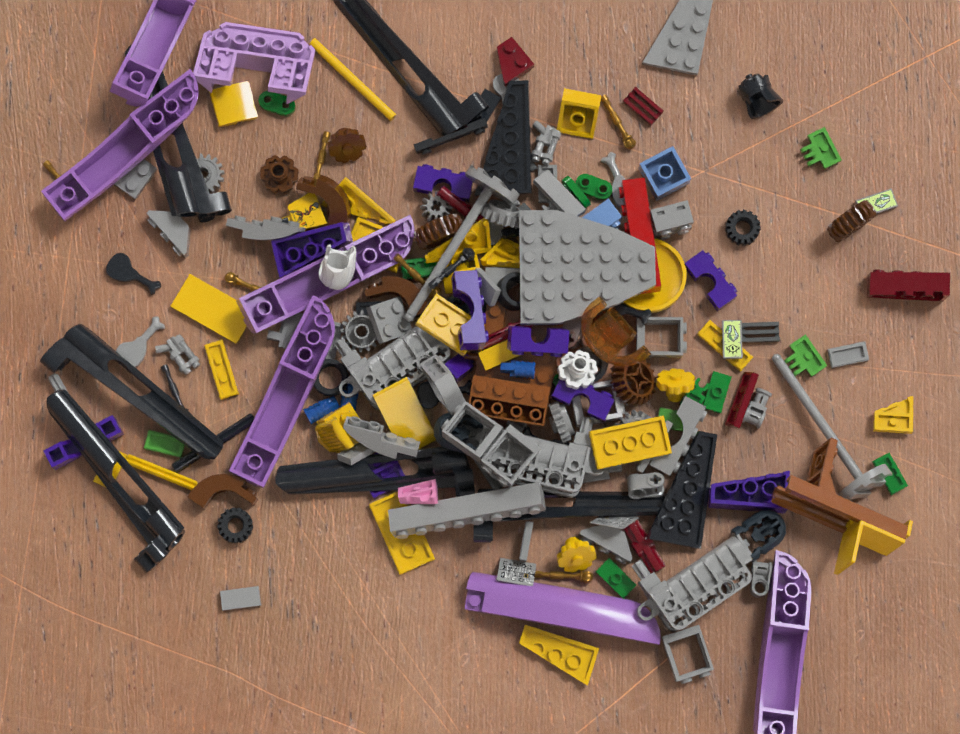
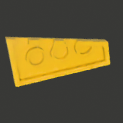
(566, 654)

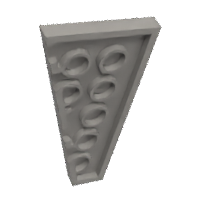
(682, 38)

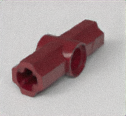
(644, 547)

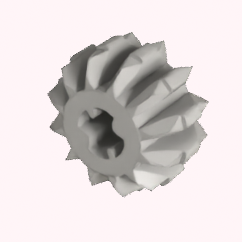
(444, 207)

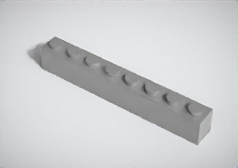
(467, 510)

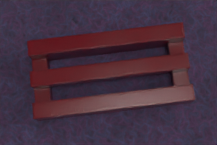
(631, 96)

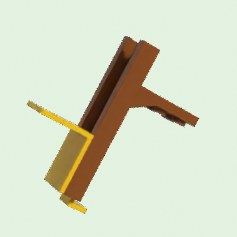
(819, 502)

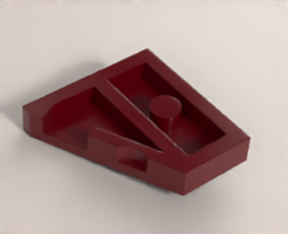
(512, 61)

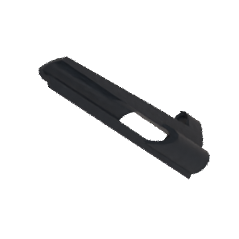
(437, 101)
(185, 184)
(93, 355)
(334, 476)
(586, 504)
(152, 519)

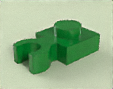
(696, 393)

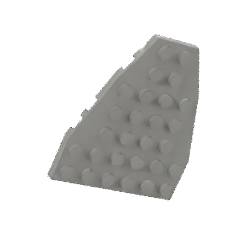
(575, 261)

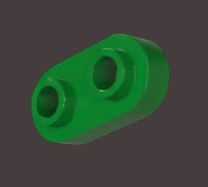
(276, 103)
(572, 187)
(592, 188)

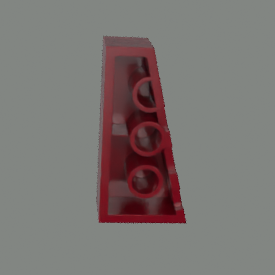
(908, 285)

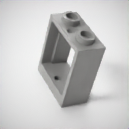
(681, 329)
(442, 383)
(491, 438)
(522, 441)
(695, 630)

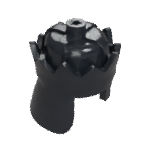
(759, 95)

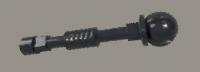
(467, 255)
(172, 386)

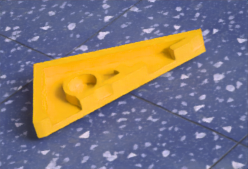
(362, 204)
(477, 239)

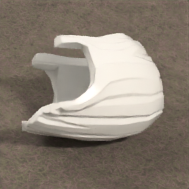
(337, 267)

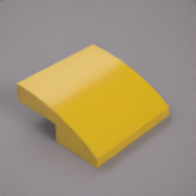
(233, 104)

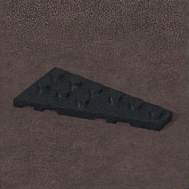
(511, 143)
(685, 505)

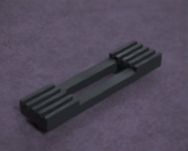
(477, 127)

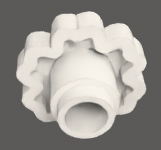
(577, 369)

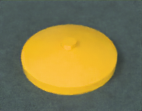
(672, 277)

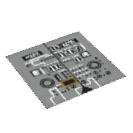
(614, 521)
(516, 572)

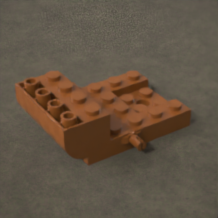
(509, 397)

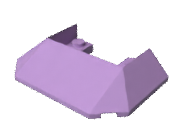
(259, 49)

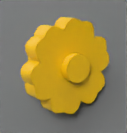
(675, 383)
(576, 555)

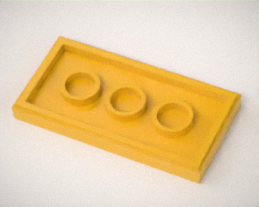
(210, 308)
(404, 412)
(630, 442)
(406, 552)

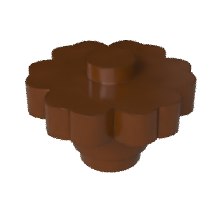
(346, 145)
(279, 174)

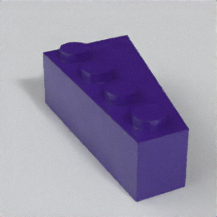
(307, 247)
(748, 493)

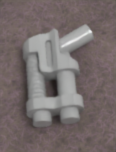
(549, 138)
(177, 347)

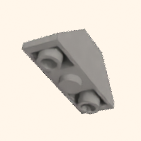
(172, 229)
(609, 540)

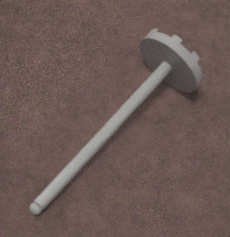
(490, 186)
(863, 482)

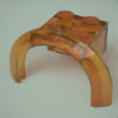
(609, 335)

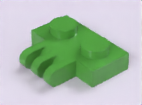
(821, 149)
(805, 357)

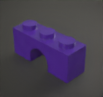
(428, 178)
(701, 266)
(555, 342)
(599, 402)

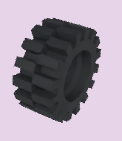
(750, 219)
(223, 525)

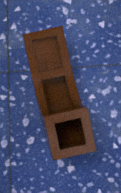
(332, 194)
(396, 286)
(215, 484)

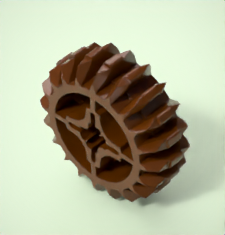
(851, 221)
(437, 231)
(635, 384)

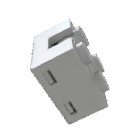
(671, 220)

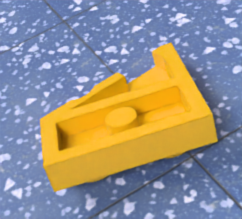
(503, 254)
(895, 418)

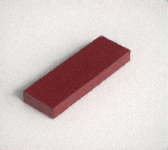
(741, 399)

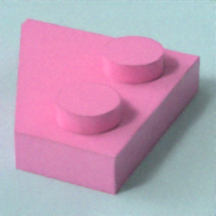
(419, 493)

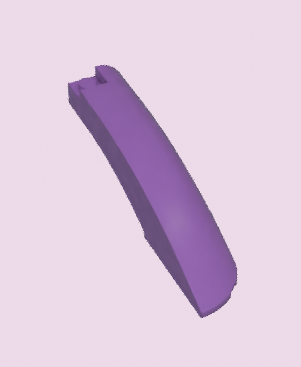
(151, 50)
(124, 147)
(293, 292)
(286, 395)
(561, 608)
(782, 647)

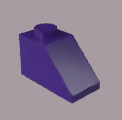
(460, 367)

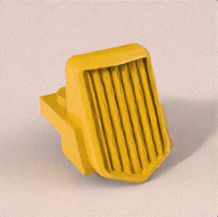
(331, 431)

